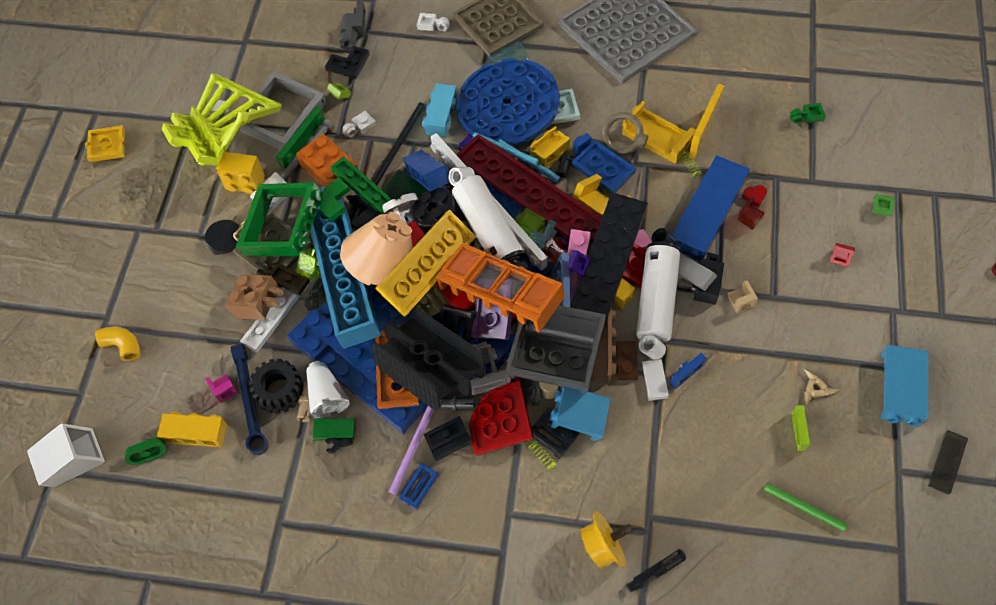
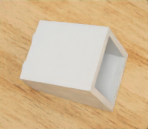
(64, 454)

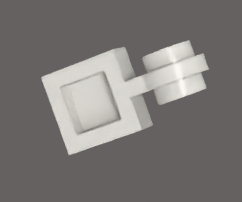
(429, 21)
(362, 122)

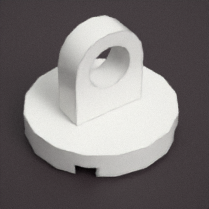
(401, 206)

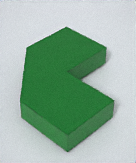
(331, 194)

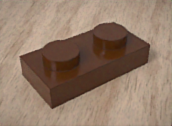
(627, 360)

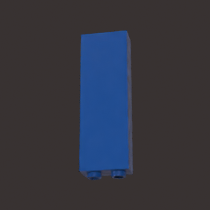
(709, 207)

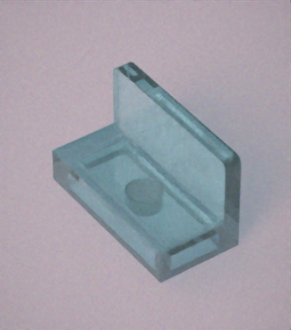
(513, 50)

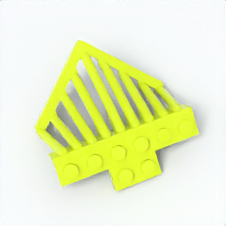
(203, 136)

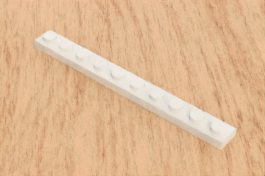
(450, 159)

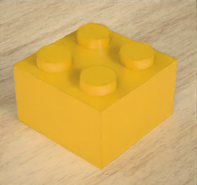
(240, 172)

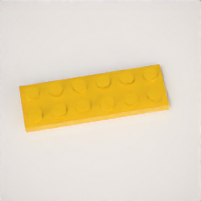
(423, 263)

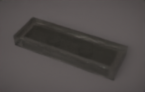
(948, 462)

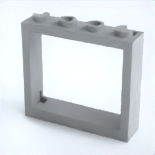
(272, 82)

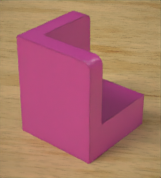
(222, 388)

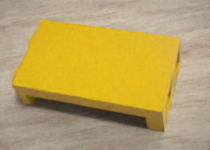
(663, 136)

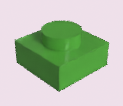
(883, 205)

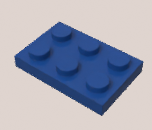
(605, 163)

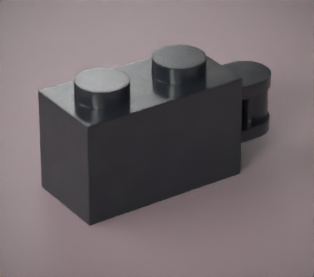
(711, 294)

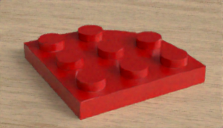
(500, 420)

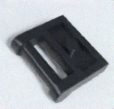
(451, 317)
(562, 434)

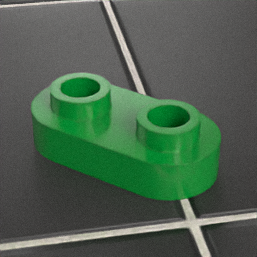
(145, 451)

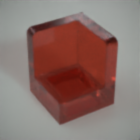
(750, 215)
(554, 248)

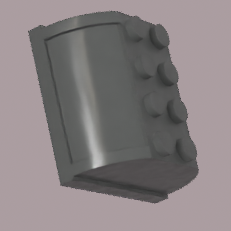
(561, 352)

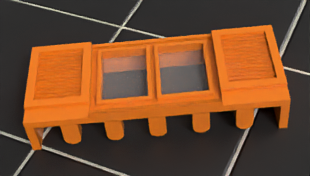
(502, 284)

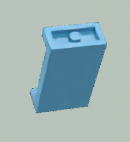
(905, 385)

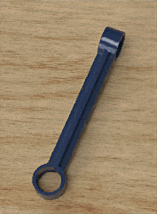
(240, 359)

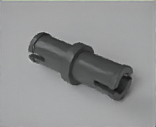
(457, 403)

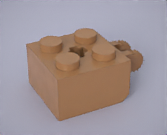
(253, 297)

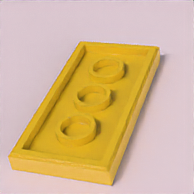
(706, 121)

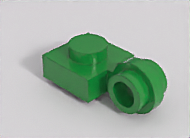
(810, 112)

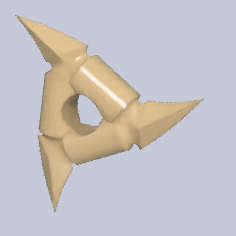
(811, 393)

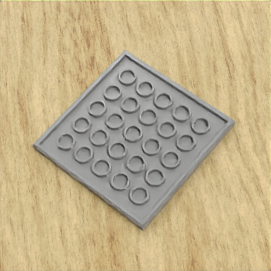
(627, 33)

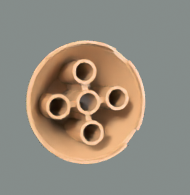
(376, 248)

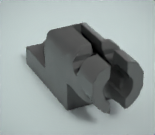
(352, 26)

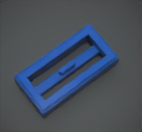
(416, 504)

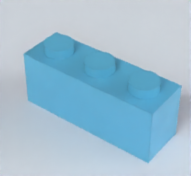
(440, 110)

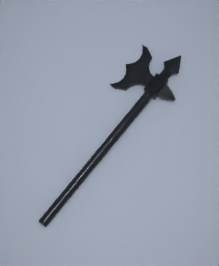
(358, 203)

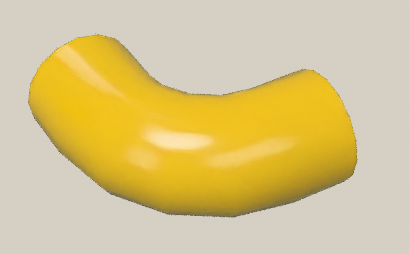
(122, 338)

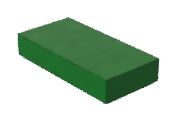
(334, 428)

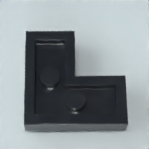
(348, 66)

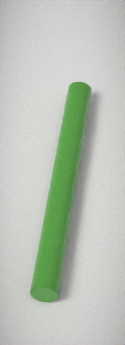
(806, 507)

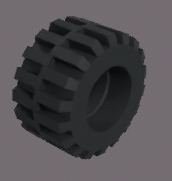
(268, 374)

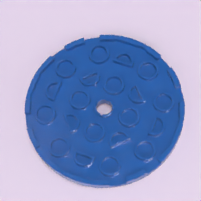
(532, 94)

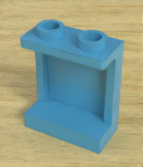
(580, 412)

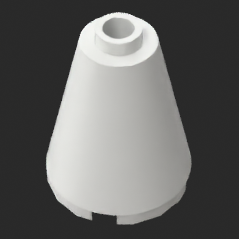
(324, 391)

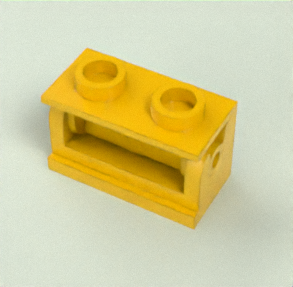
(550, 147)

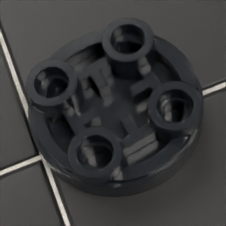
(220, 236)

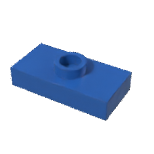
(687, 369)

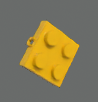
(106, 143)

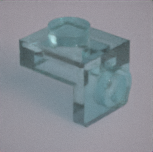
(541, 239)

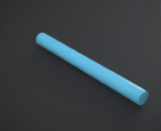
(513, 152)
(539, 167)

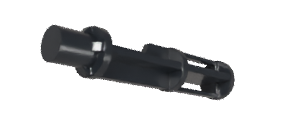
(657, 570)

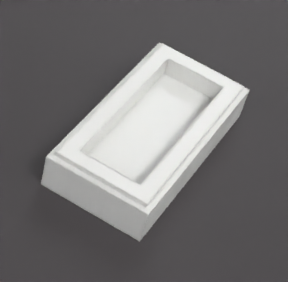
(654, 380)

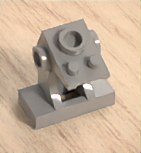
(490, 380)

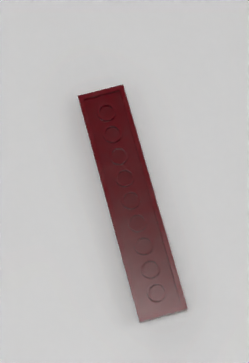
(528, 188)

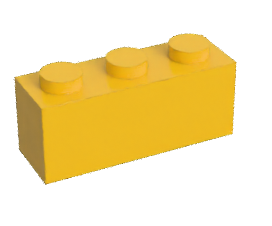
(192, 429)

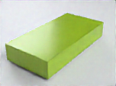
(800, 428)

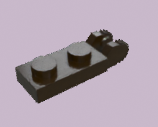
(285, 277)

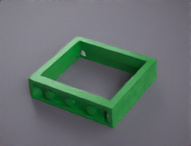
(258, 211)

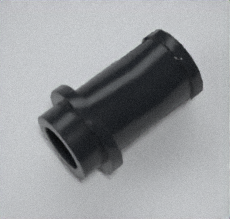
(565, 162)

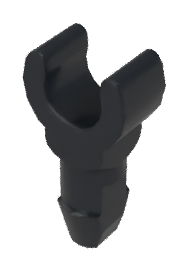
(338, 444)

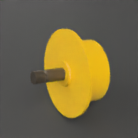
(603, 543)

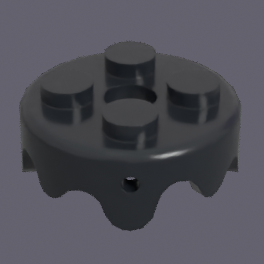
(422, 208)

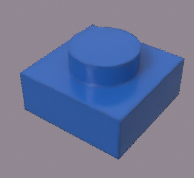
(581, 143)

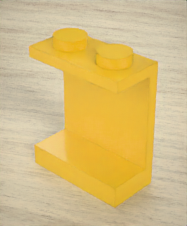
(589, 196)

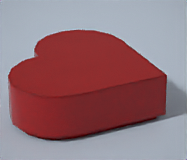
(758, 192)

